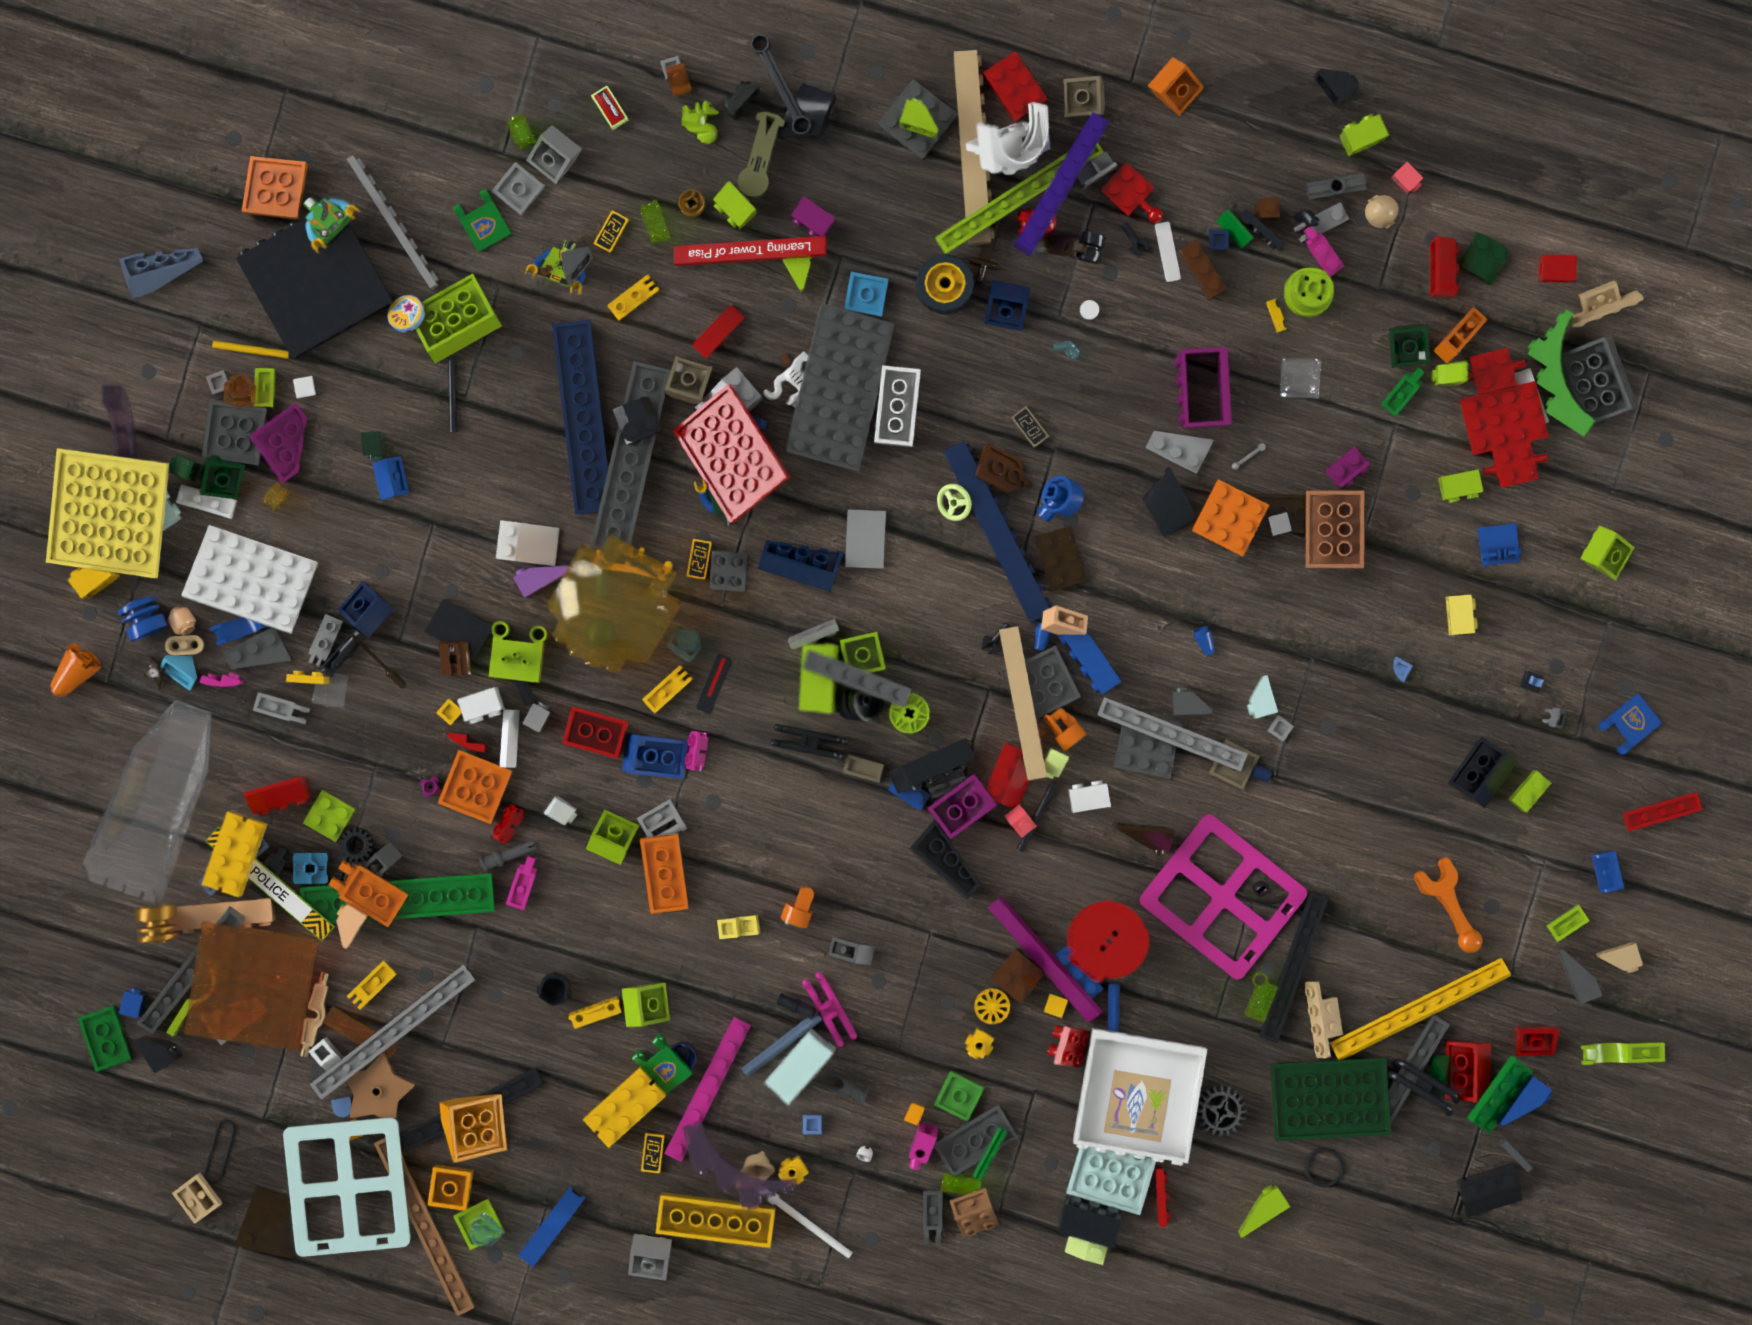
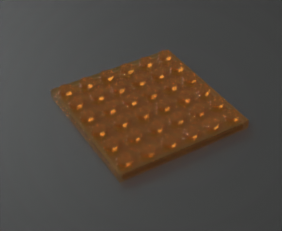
(251, 986)

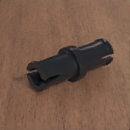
(796, 1006)

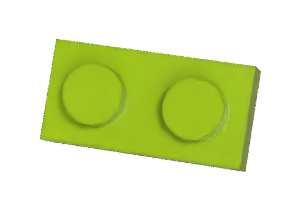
(264, 387)
(1567, 923)

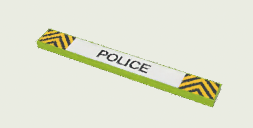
(285, 896)

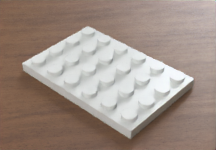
(249, 579)

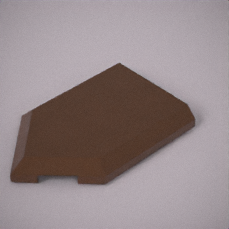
(1001, 469)

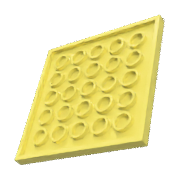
(107, 513)

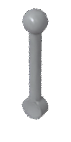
(1261, 447)

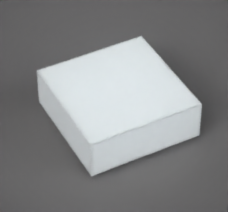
(304, 387)

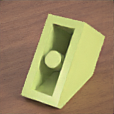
(1054, 763)
(1086, 1250)

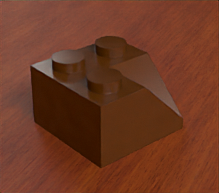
(1017, 975)

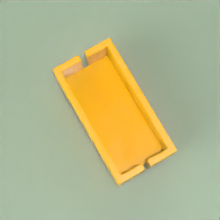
(234, 853)
(624, 1107)

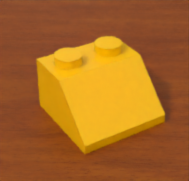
(90, 582)

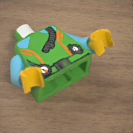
(327, 219)

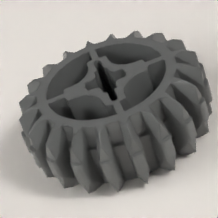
(1228, 1113)

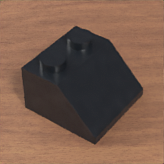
(1337, 84)
(157, 1052)

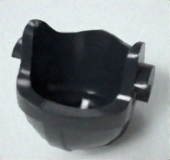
(554, 988)

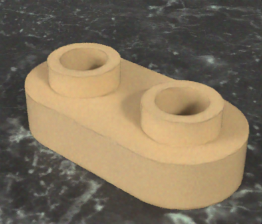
(185, 645)

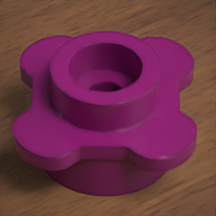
(425, 786)

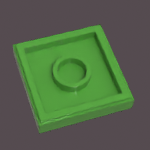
(959, 1096)

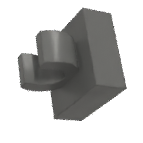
(1557, 718)

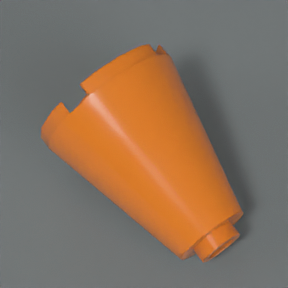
(74, 670)

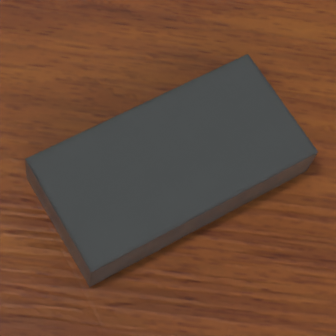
(1516, 1155)

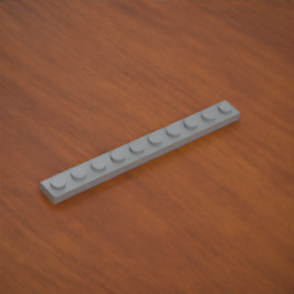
(392, 1032)

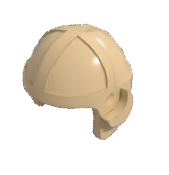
(1381, 211)

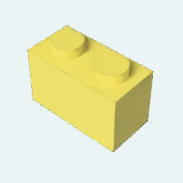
(1460, 614)

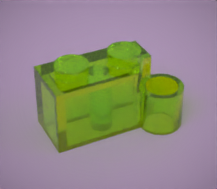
(1260, 998)

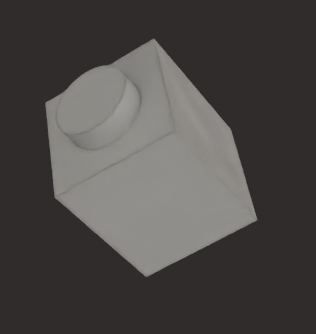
(537, 716)

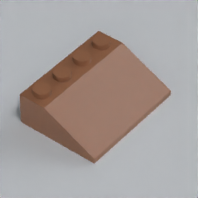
(1335, 529)

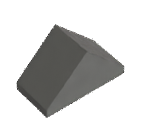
(575, 262)

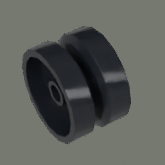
(857, 705)

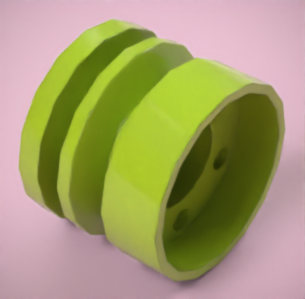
(920, 717)

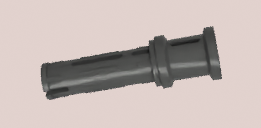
(498, 858)

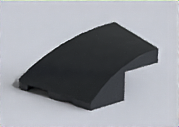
(815, 106)
(1168, 504)

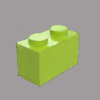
(1460, 485)
(1529, 791)

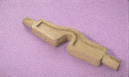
(316, 1004)

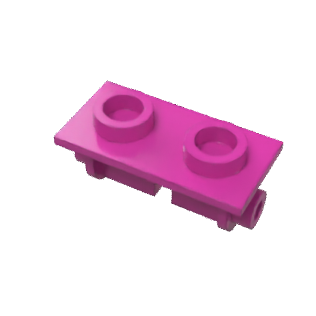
(696, 742)

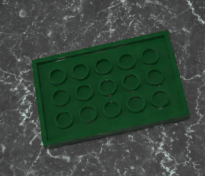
(1330, 1099)

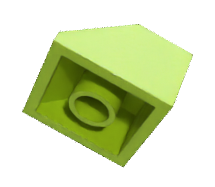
(918, 119)
(734, 206)
(1607, 552)
(612, 837)
(645, 1004)

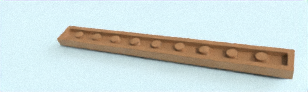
(431, 1239)

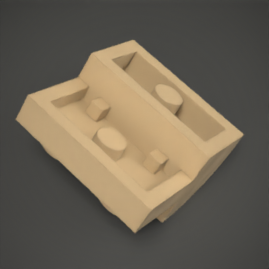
(197, 1198)

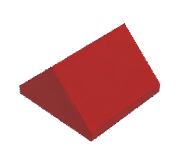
(1536, 1040)

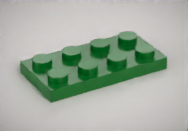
(1500, 1094)

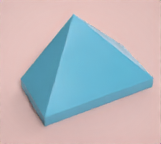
(180, 669)

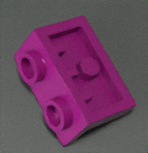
(1347, 467)

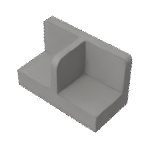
(1096, 169)

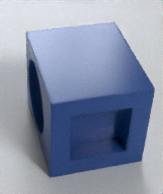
(132, 1003)

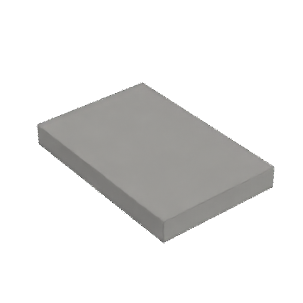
(865, 539)

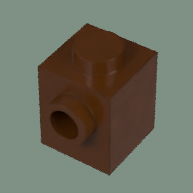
(1267, 209)

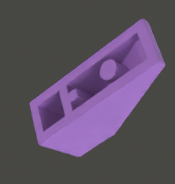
(535, 579)

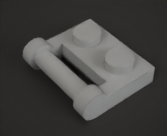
(659, 816)

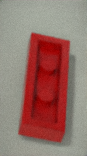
(1162, 1196)

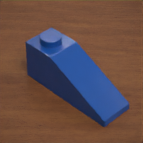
(1530, 1097)

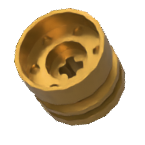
(156, 923)

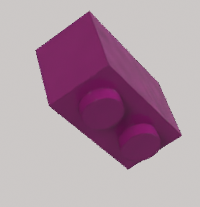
(812, 218)

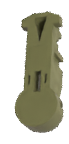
(754, 179)

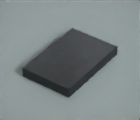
(456, 624)

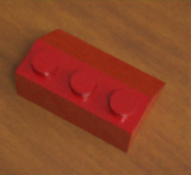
(1443, 267)
(1009, 777)
(278, 796)
(1469, 1068)

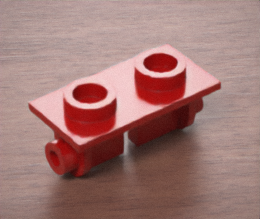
(511, 815)

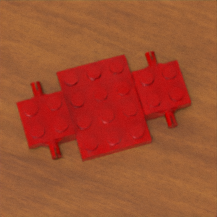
(1504, 418)

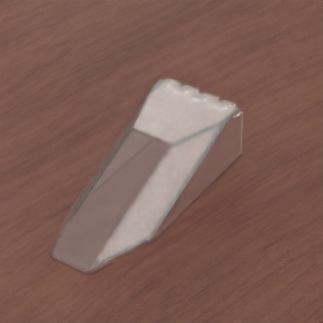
(152, 806)

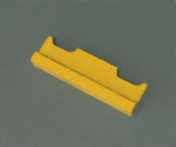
(1276, 315)

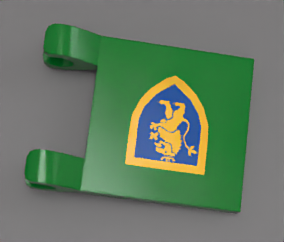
(484, 224)
(665, 1066)

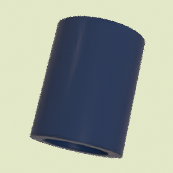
(1261, 773)

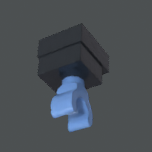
(1532, 681)

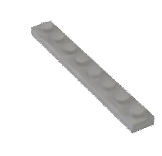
(398, 228)
(1172, 734)

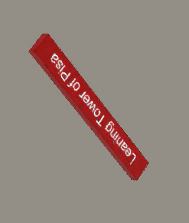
(750, 251)

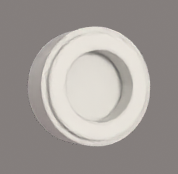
(1089, 310)

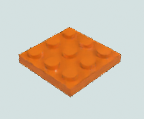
(274, 187)
(1230, 517)
(475, 787)

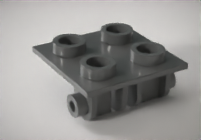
(728, 571)

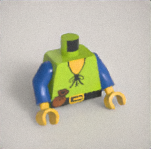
(551, 267)

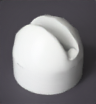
(864, 1154)

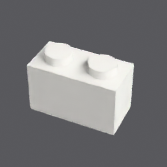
(1089, 797)

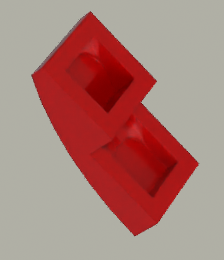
(462, 739)

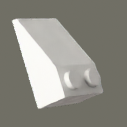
(527, 543)

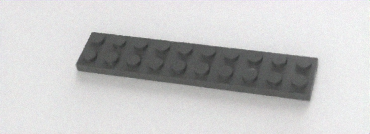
(629, 462)

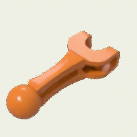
(1443, 889)

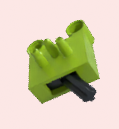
(518, 660)

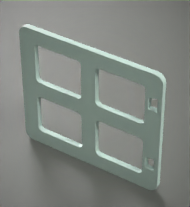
(346, 1186)

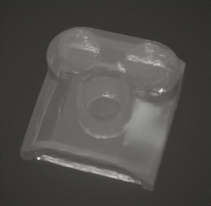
(1300, 377)

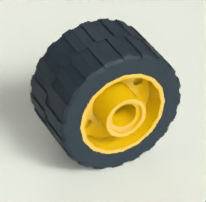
(940, 269)

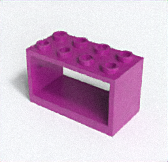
(1223, 387)

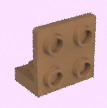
(974, 1213)

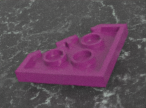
(282, 441)

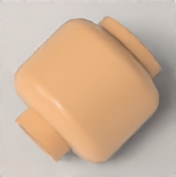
(181, 621)

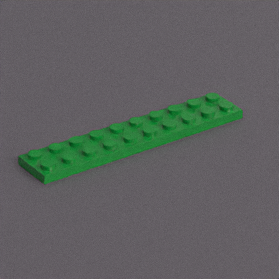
(426, 897)

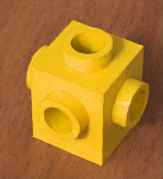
(982, 1037)
(793, 1164)

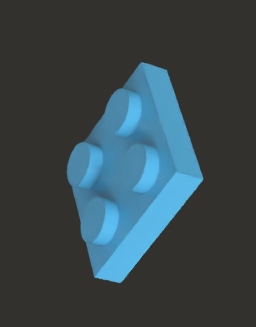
(866, 294)

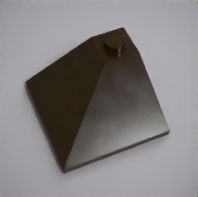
(1153, 837)
(269, 1224)

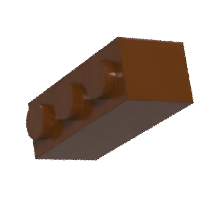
(1202, 270)

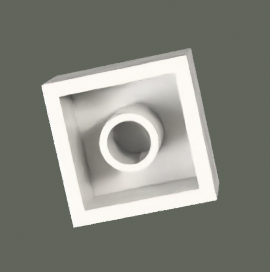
(481, 704)

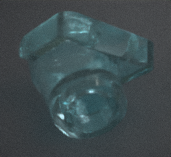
(687, 641)
(484, 1231)

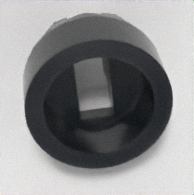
(1258, 885)

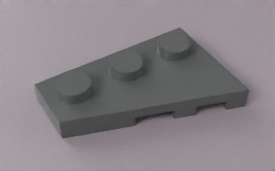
(258, 650)

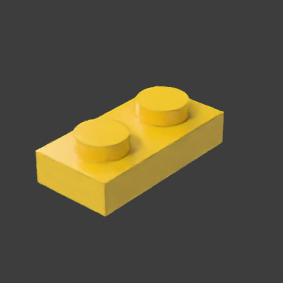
(300, 677)

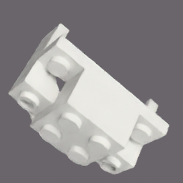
(1004, 149)

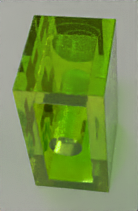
(521, 131)

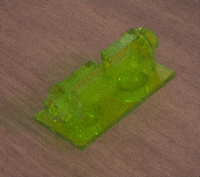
(959, 1184)

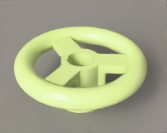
(962, 498)

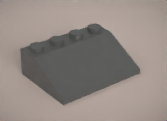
(1598, 379)

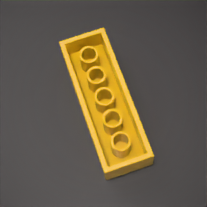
(714, 1220)

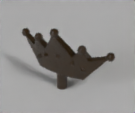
(155, 672)

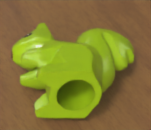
(696, 123)

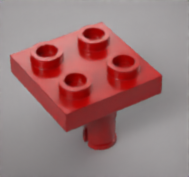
(1071, 1046)

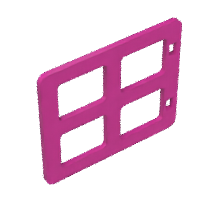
(1222, 896)

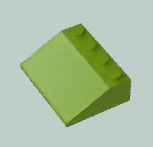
(456, 318)

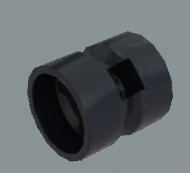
(1095, 243)

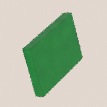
(105, 1038)

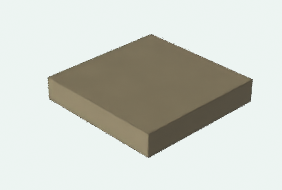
(1232, 776)

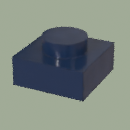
(1218, 239)

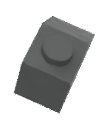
(1188, 703)
(383, 859)
(851, 951)

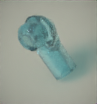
(1068, 347)

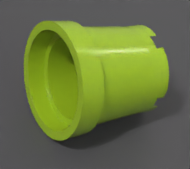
(1309, 305)

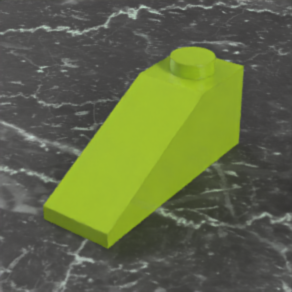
(1450, 374)
(1266, 1207)

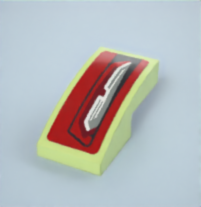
(610, 107)

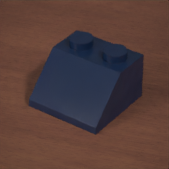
(1007, 305)
(365, 609)

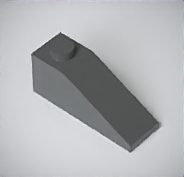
(1582, 982)

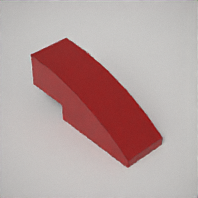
(718, 331)

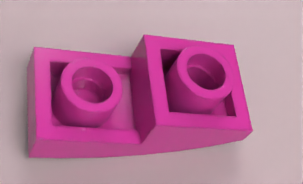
(226, 680)

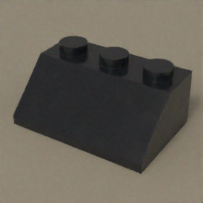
(1483, 772)
(1489, 1189)
(1089, 1221)

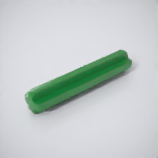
(990, 1153)

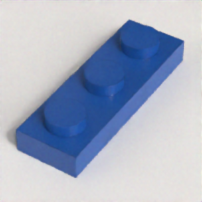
(1084, 981)

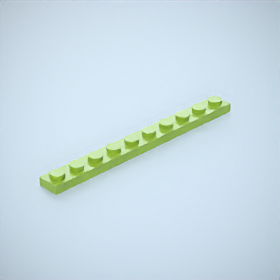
(1003, 205)

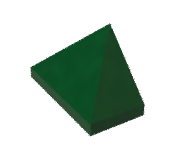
(1440, 1070)

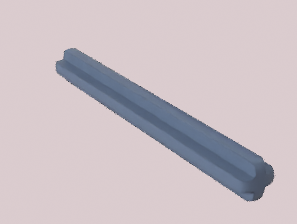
(780, 1044)

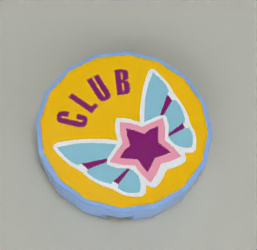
(406, 313)

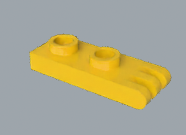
(632, 298)
(666, 690)
(372, 984)

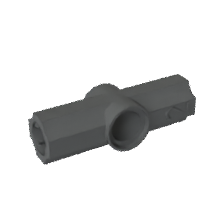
(1348, 185)

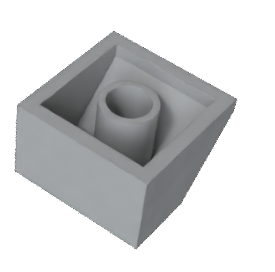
(553, 154)
(649, 1257)

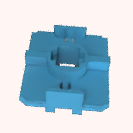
(301, 876)

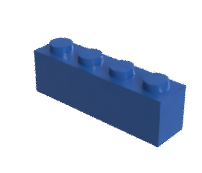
(1092, 661)

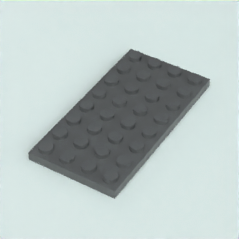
(839, 387)

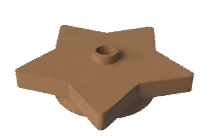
(391, 1088)

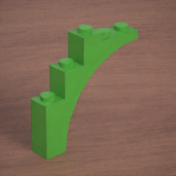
(1549, 353)

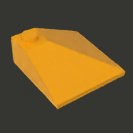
(474, 1126)

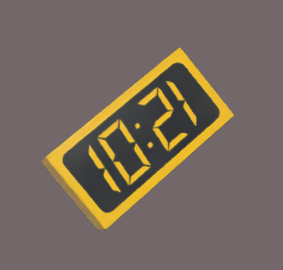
(611, 231)
(699, 559)
(652, 1152)

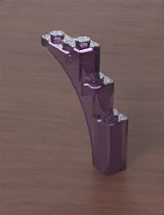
(750, 1189)

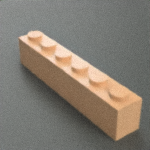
(254, 910)

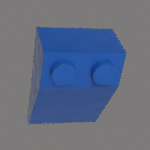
(654, 756)

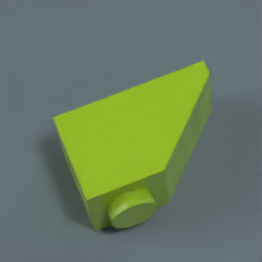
(798, 270)

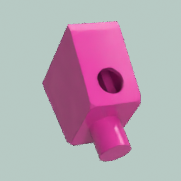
(924, 1140)

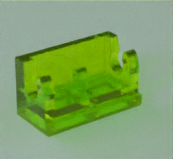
(655, 222)

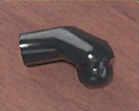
(1307, 217)

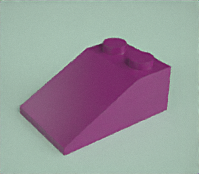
(962, 806)

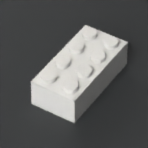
(897, 406)

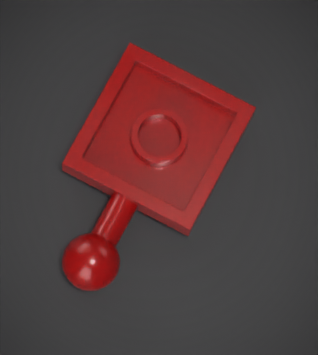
(1128, 191)

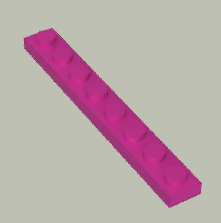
(709, 1085)

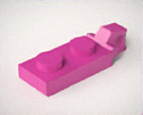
(1323, 252)
(522, 884)

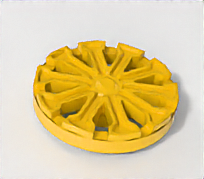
(992, 1006)

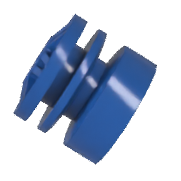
(142, 618)

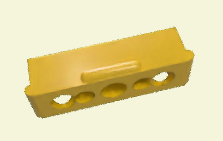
(595, 1012)

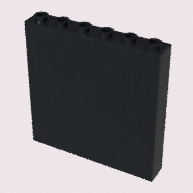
(310, 292)

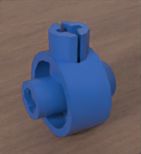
(1060, 497)

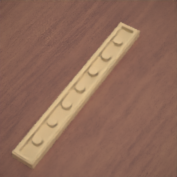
(1023, 703)

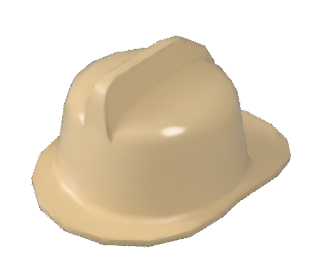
(758, 1166)

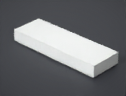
(220, 506)
(509, 738)

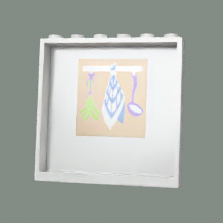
(1139, 1096)

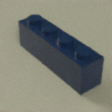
(801, 564)

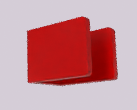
(1557, 268)

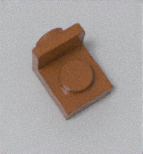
(678, 79)

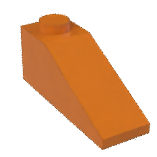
(1460, 335)

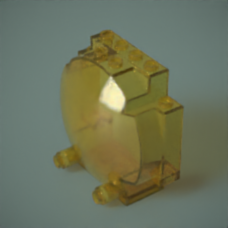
(613, 605)

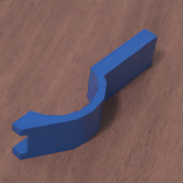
(235, 629)
(551, 1227)

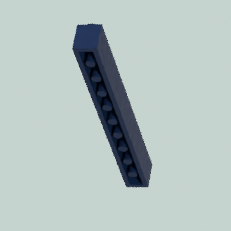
(997, 532)

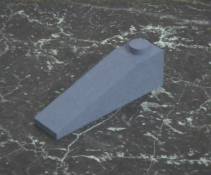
(151, 272)

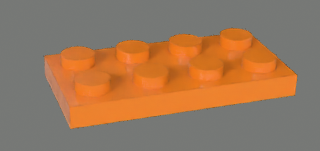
(664, 873)

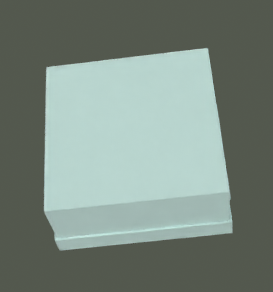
(800, 1066)

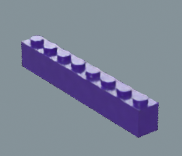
(1061, 184)

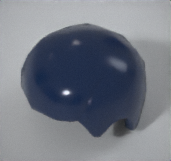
(686, 1052)

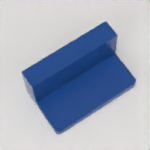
(390, 477)

